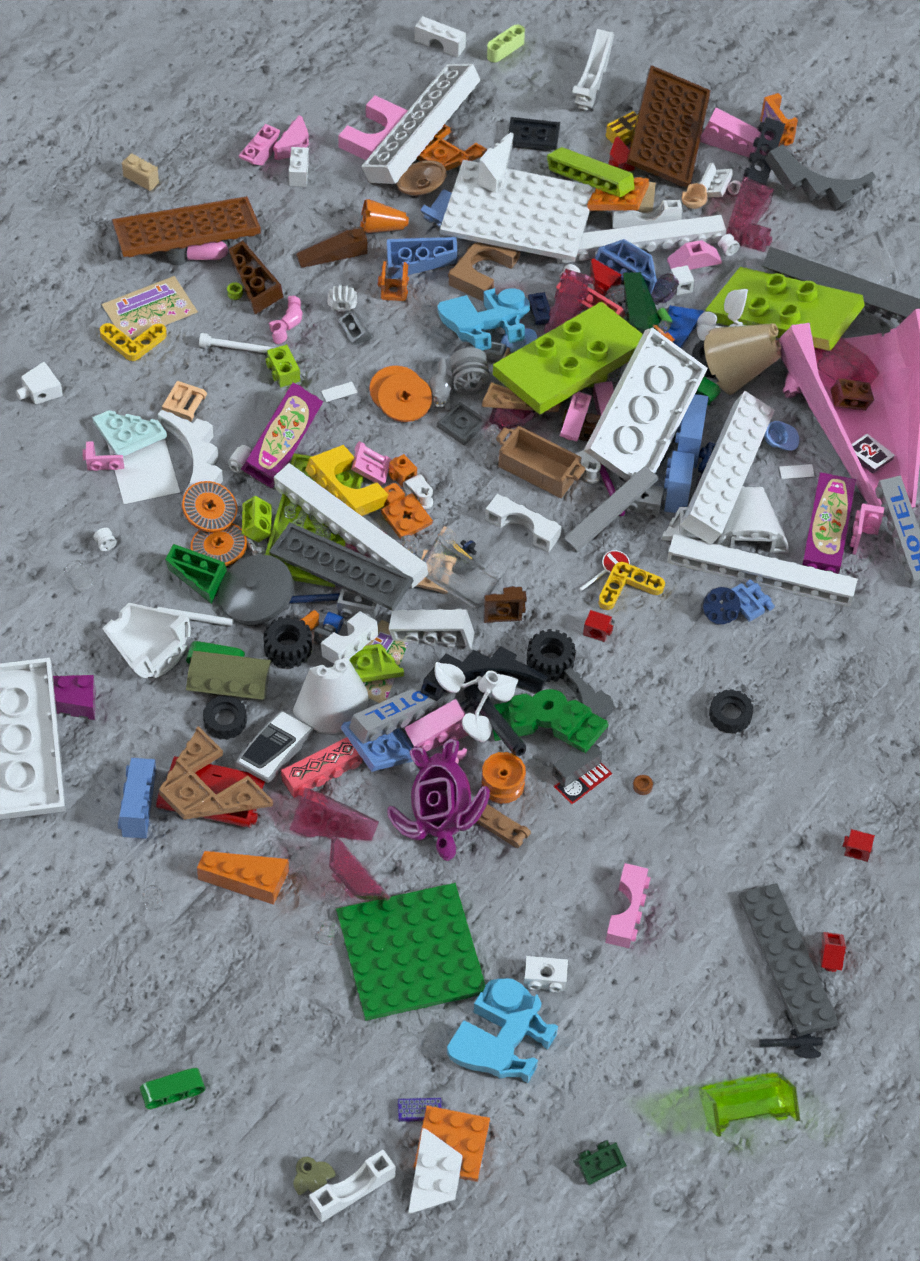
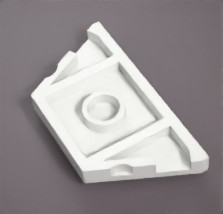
(435, 1174)

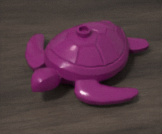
(440, 800)

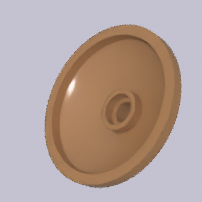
(422, 178)

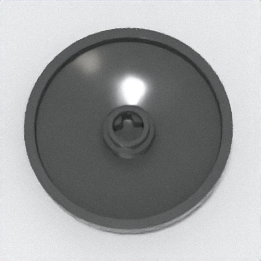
(256, 589)

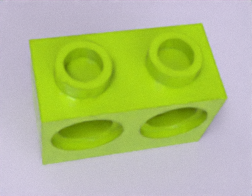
(283, 365)
(256, 519)

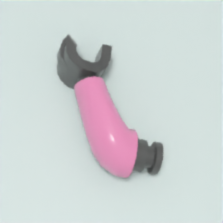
(207, 251)

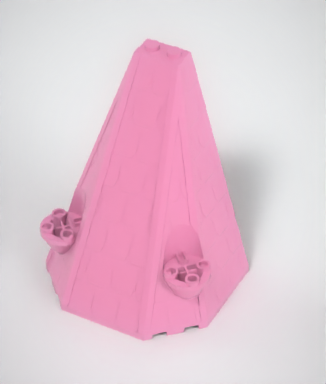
(890, 419)

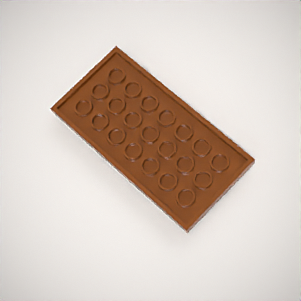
(186, 226)

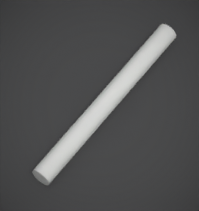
(202, 617)

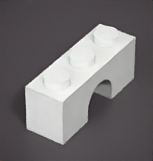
(452, 39)
(360, 632)

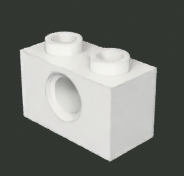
(298, 166)
(540, 965)

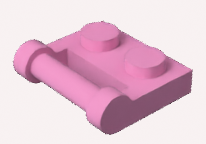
(368, 467)

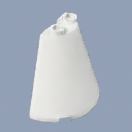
(753, 521)
(149, 638)
(331, 697)

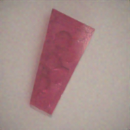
(749, 208)
(568, 298)

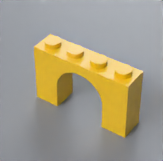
(335, 461)

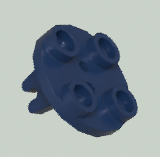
(730, 605)

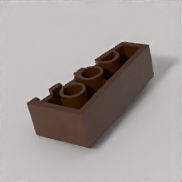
(257, 281)

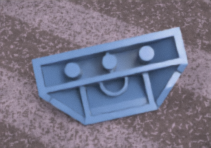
(628, 258)

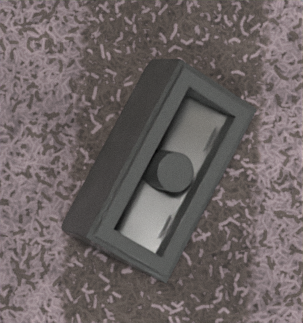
(354, 327)

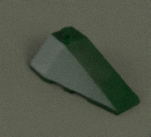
(638, 302)

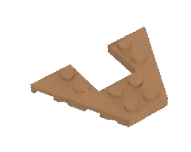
(503, 397)
(193, 798)

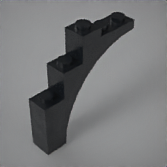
(477, 664)

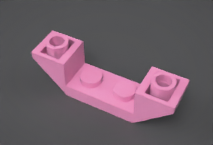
(575, 416)

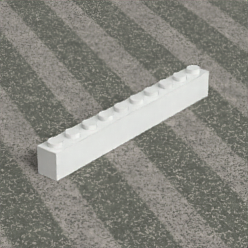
(654, 236)
(348, 523)
(762, 570)

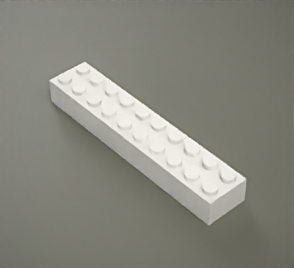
(420, 123)
(727, 468)

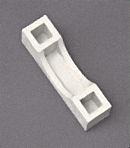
(668, 211)
(504, 511)
(336, 1197)

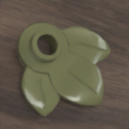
(312, 1179)

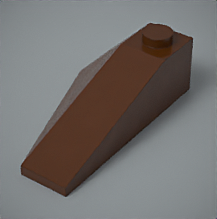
(336, 247)

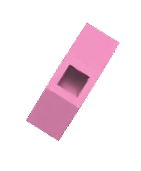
(294, 137)
(261, 146)
(695, 255)

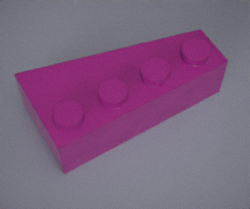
(75, 695)

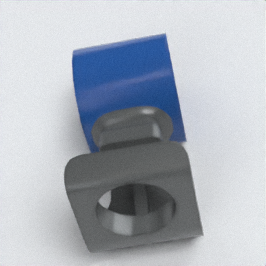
(331, 624)

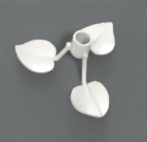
(733, 305)
(500, 686)

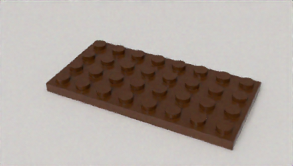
(668, 127)

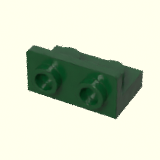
(600, 1162)

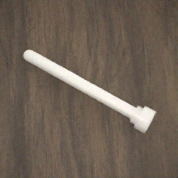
(206, 340)

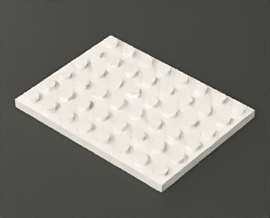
(524, 215)

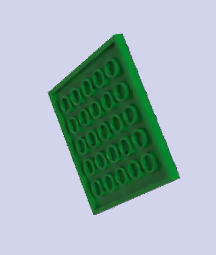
(410, 951)

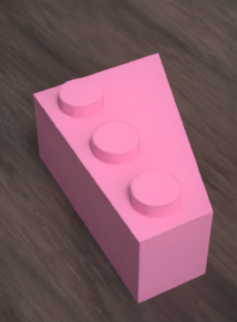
(437, 727)

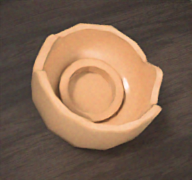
(695, 196)

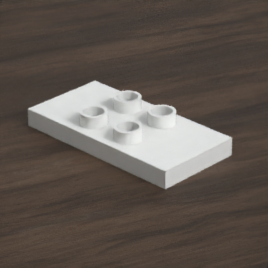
(646, 406)
(29, 741)

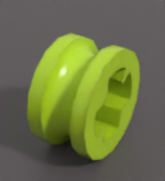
(234, 295)

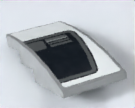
(274, 746)

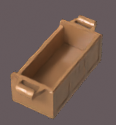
(538, 461)

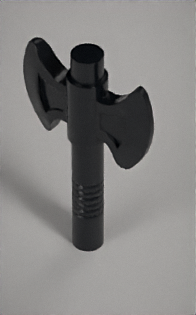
(805, 1042)

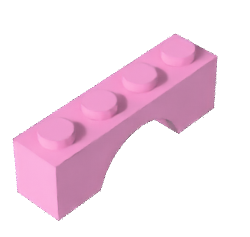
(622, 926)

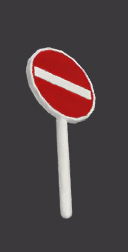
(608, 563)

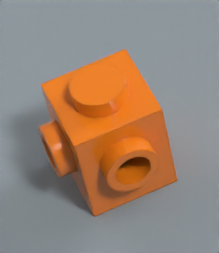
(401, 469)

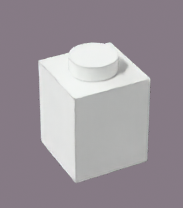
(685, 278)

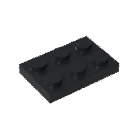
(534, 133)

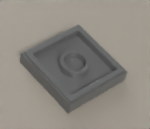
(462, 423)

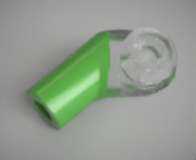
(666, 320)

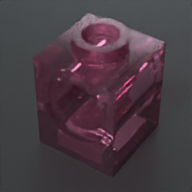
(758, 237)

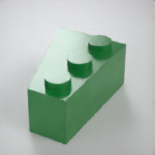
(196, 570)

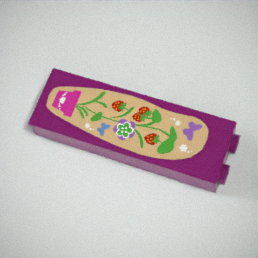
(282, 434)
(829, 522)

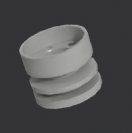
(470, 371)

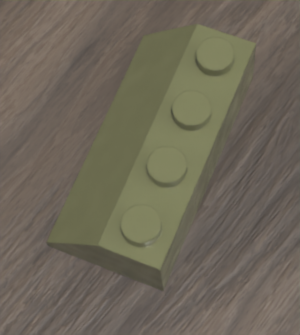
(228, 675)

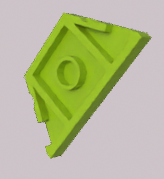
(375, 664)

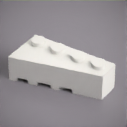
(432, 627)

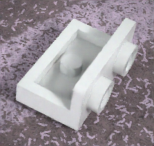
(716, 180)

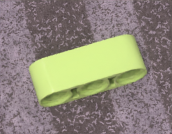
(505, 43)

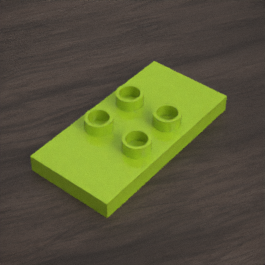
(790, 302)
(568, 357)

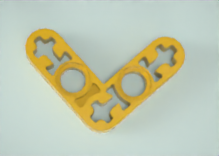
(134, 345)
(622, 579)

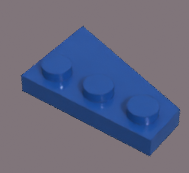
(683, 322)

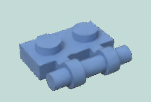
(750, 606)

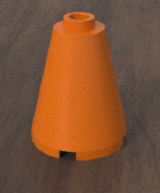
(381, 218)

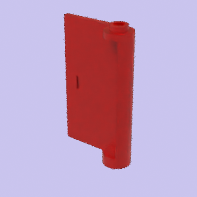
(218, 779)

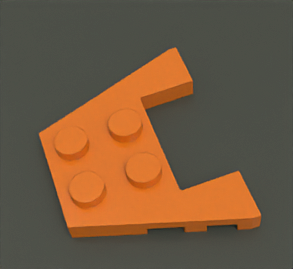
(448, 154)

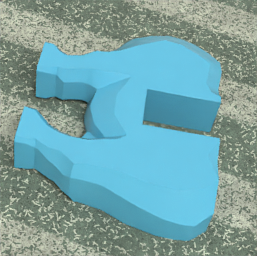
(502, 311)
(513, 1009)

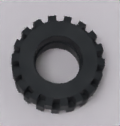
(286, 629)
(551, 643)

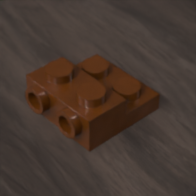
(505, 606)

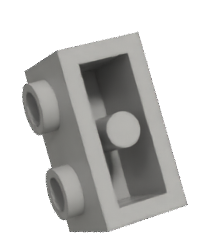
(350, 604)

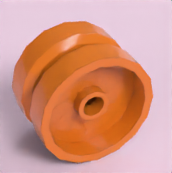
(504, 777)

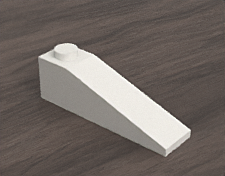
(494, 164)

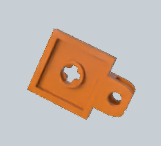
(398, 505)

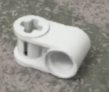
(592, 468)
(420, 489)

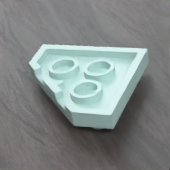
(128, 432)

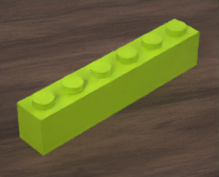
(591, 172)

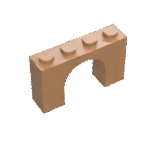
(472, 282)

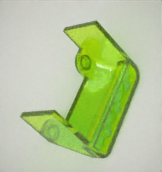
(747, 1099)

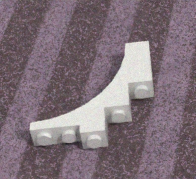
(597, 63)
(196, 439)

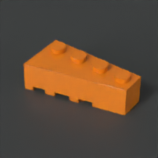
(244, 874)

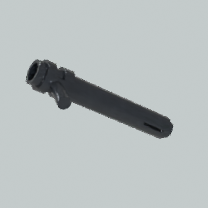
(497, 721)

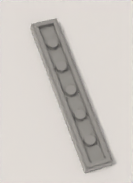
(611, 508)

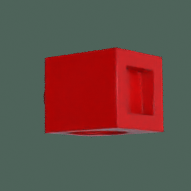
(598, 626)
(858, 845)

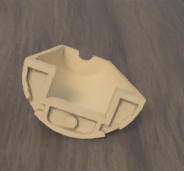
(740, 353)

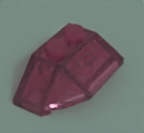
(846, 363)
(353, 874)

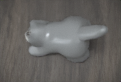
(441, 388)

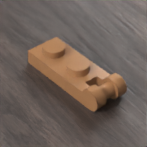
(503, 826)

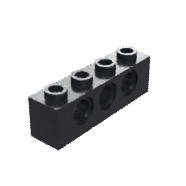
(773, 129)

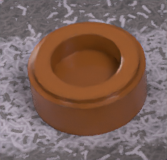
(642, 784)

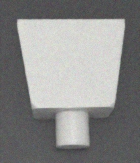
(40, 385)

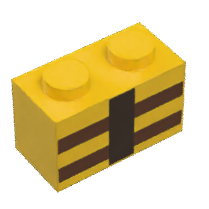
(622, 127)

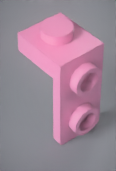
(96, 463)

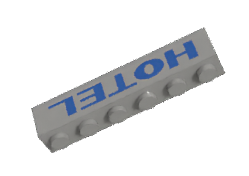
(902, 525)
(395, 713)

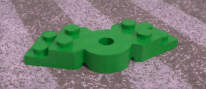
(550, 709)

